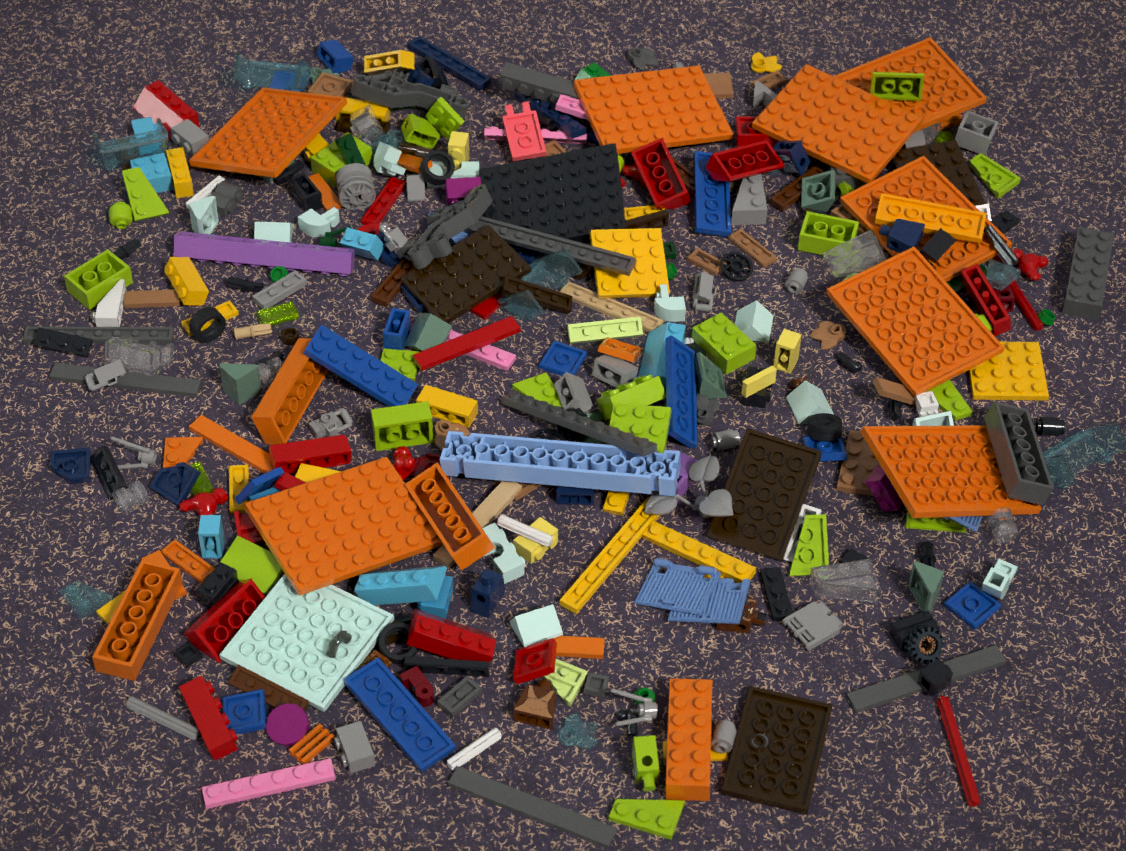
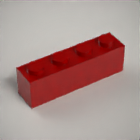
(986, 299)
(317, 452)
(208, 717)

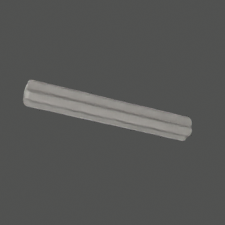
(162, 717)

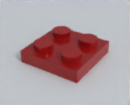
(535, 661)

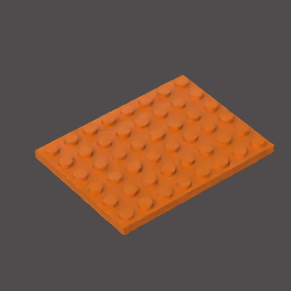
(945, 86)
(653, 106)
(838, 123)
(268, 132)
(926, 183)
(915, 321)
(943, 470)
(342, 525)

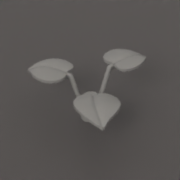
(717, 504)

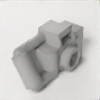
(394, 239)
(704, 292)
(105, 374)
(330, 424)

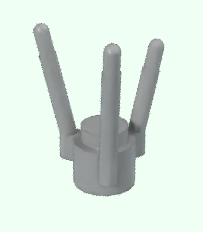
(146, 455)
(646, 710)

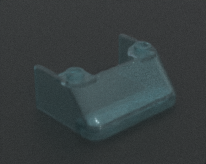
(271, 75)
(122, 150)
(547, 272)
(1083, 450)

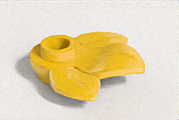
(762, 64)

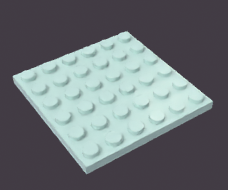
(291, 635)

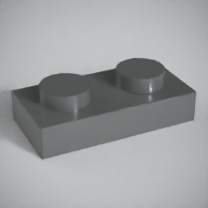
(459, 696)

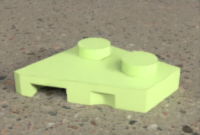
(566, 680)

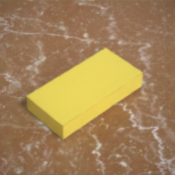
(759, 381)

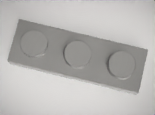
(279, 290)

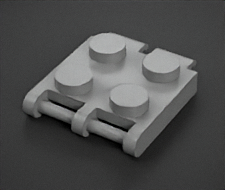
(813, 624)

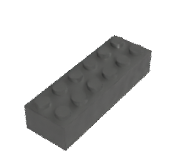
(1088, 273)
(1018, 453)

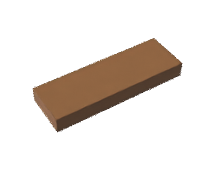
(752, 248)
(151, 298)
(893, 391)

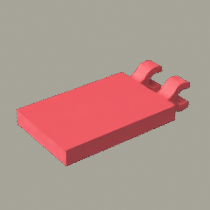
(523, 133)

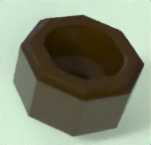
(290, 336)

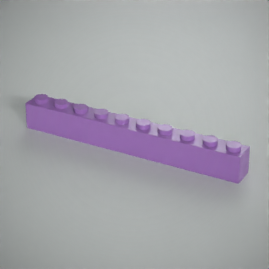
(264, 252)

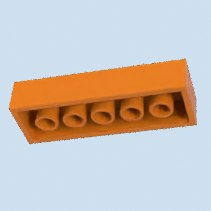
(288, 395)
(449, 516)
(137, 620)
(689, 740)

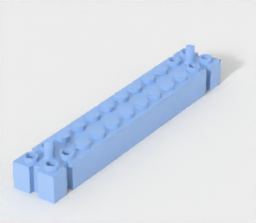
(559, 463)

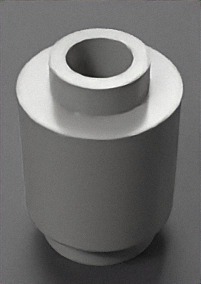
(796, 280)
(725, 439)
(724, 736)

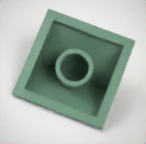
(818, 191)
(427, 332)
(709, 378)
(240, 381)
(925, 585)

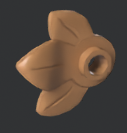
(828, 334)
(441, 433)

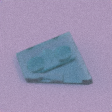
(391, 138)
(1000, 274)
(84, 599)

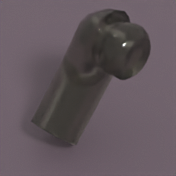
(335, 641)

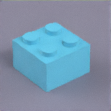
(155, 170)

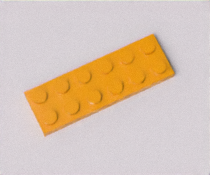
(956, 221)

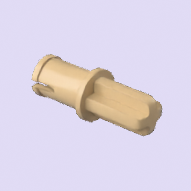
(252, 331)

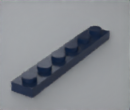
(450, 63)
(563, 121)

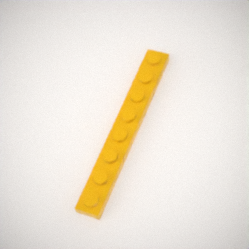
(607, 560)

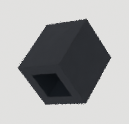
(935, 677)

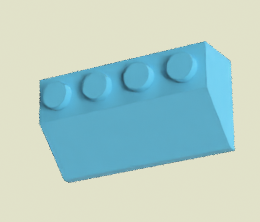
(654, 352)
(401, 585)

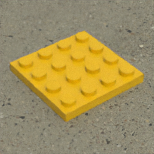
(648, 271)
(1011, 375)

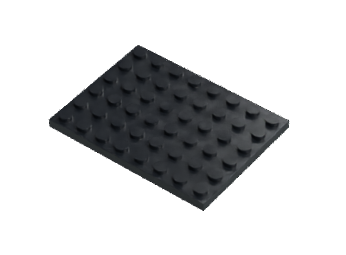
(559, 193)

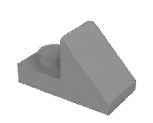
(762, 95)
(415, 187)

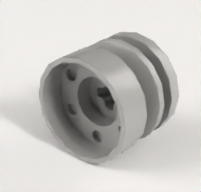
(355, 186)

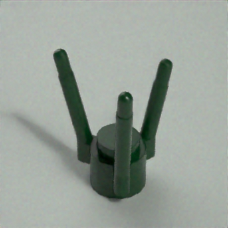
(329, 240)

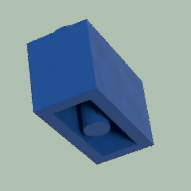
(335, 56)
(396, 329)

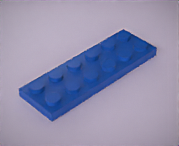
(710, 199)
(360, 368)
(681, 391)
(399, 714)

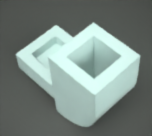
(386, 160)
(316, 224)
(669, 308)
(999, 579)

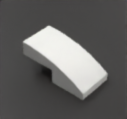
(926, 404)

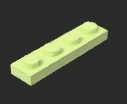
(602, 329)

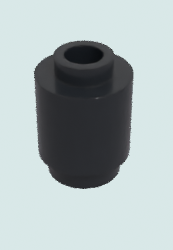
(1050, 426)

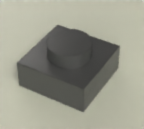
(596, 685)

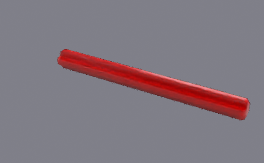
(1023, 303)
(958, 751)

